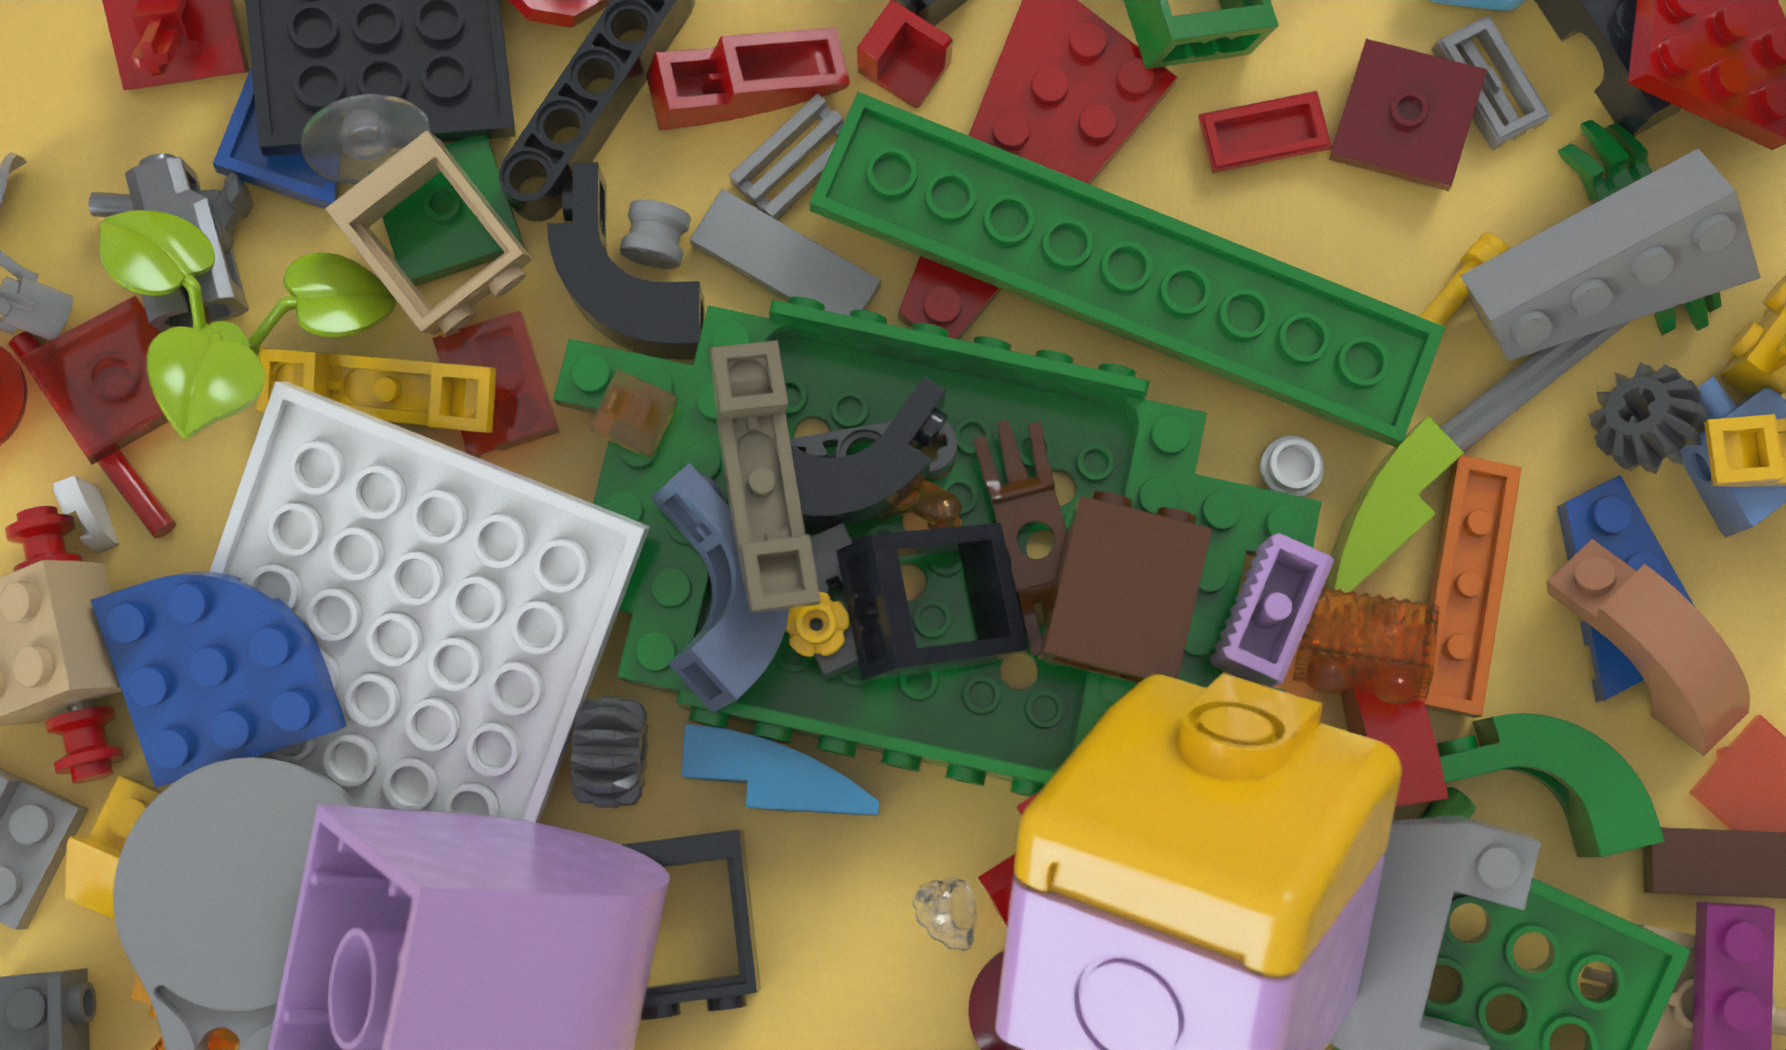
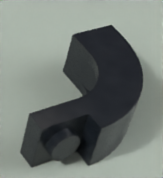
(633, 312)
(879, 476)

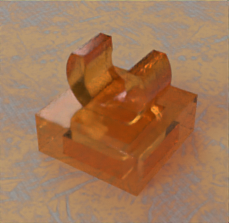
(633, 414)

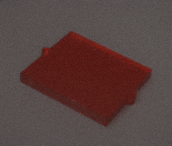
(1748, 780)

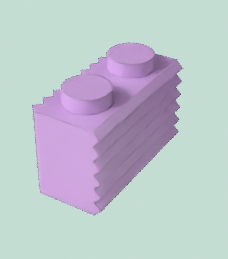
(1272, 611)

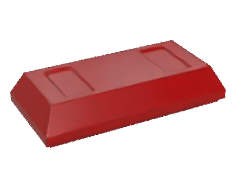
(1264, 131)

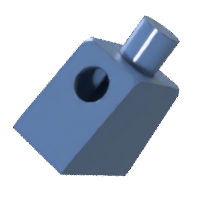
(1733, 507)

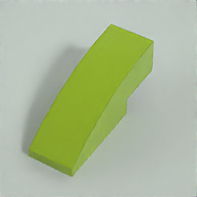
(1389, 505)

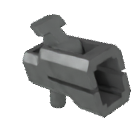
(172, 187)

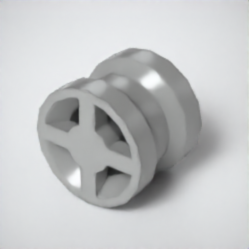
(655, 234)

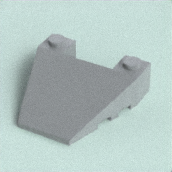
(1417, 883)

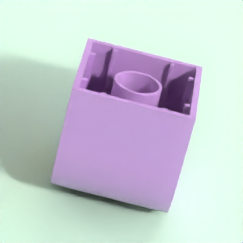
(466, 936)

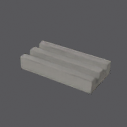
(1513, 75)
(830, 123)

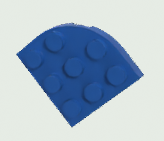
(214, 671)

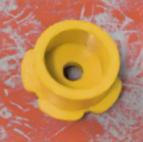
(828, 638)

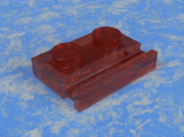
(521, 397)

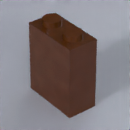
(1125, 589)

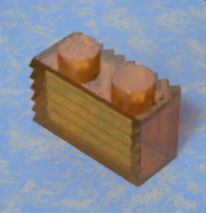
(1369, 646)

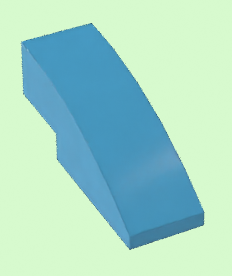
(774, 773)

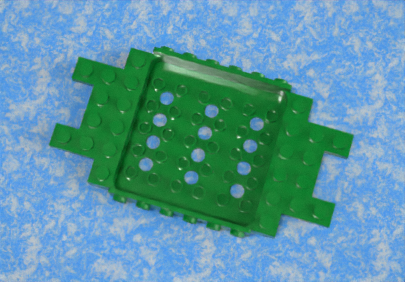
(861, 375)

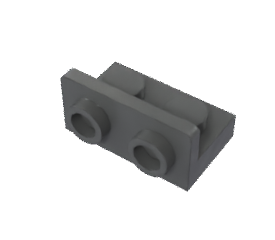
(46, 1010)

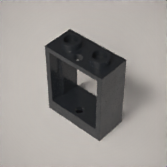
(886, 634)
(724, 991)

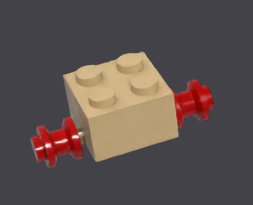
(54, 645)

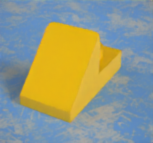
(94, 858)

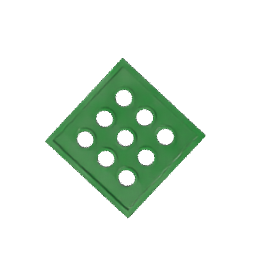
(1577, 933)

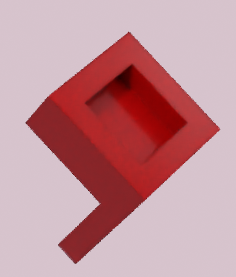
(904, 54)

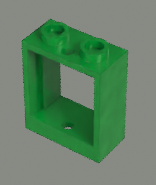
(1199, 36)

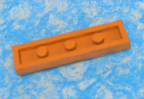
(1470, 580)

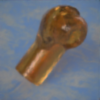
(930, 503)

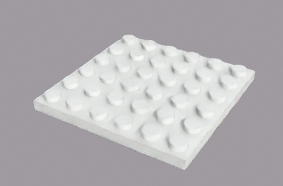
(441, 597)

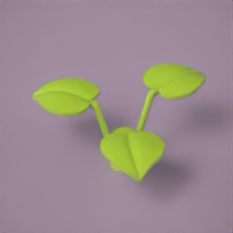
(214, 367)

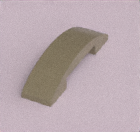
(761, 477)

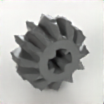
(1648, 418)
(609, 752)

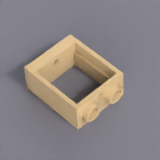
(391, 185)

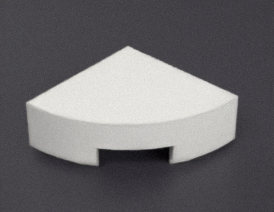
(88, 502)

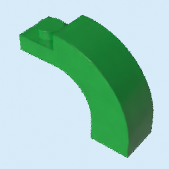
(1589, 778)

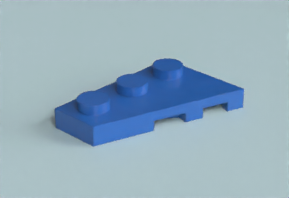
(279, 173)
(1616, 523)

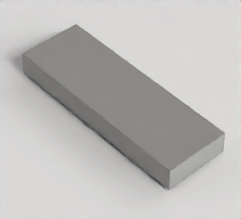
(781, 257)

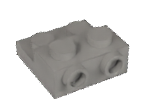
(32, 844)

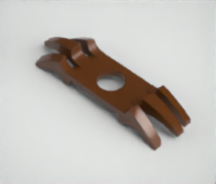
(1022, 503)

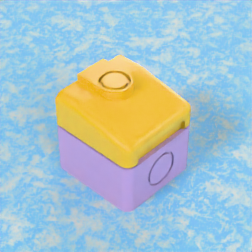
(1198, 876)

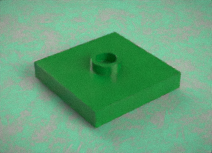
(437, 231)

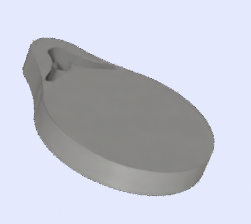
(215, 893)

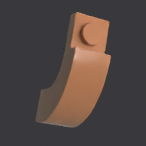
(1682, 658)

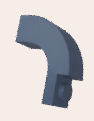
(733, 642)

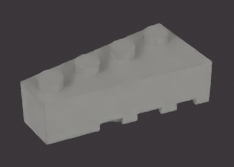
(1617, 260)

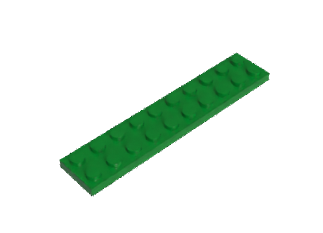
(1127, 269)

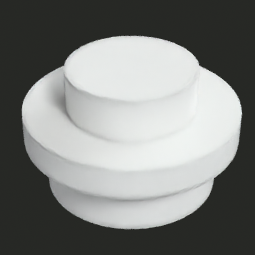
(1291, 466)

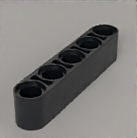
(593, 113)

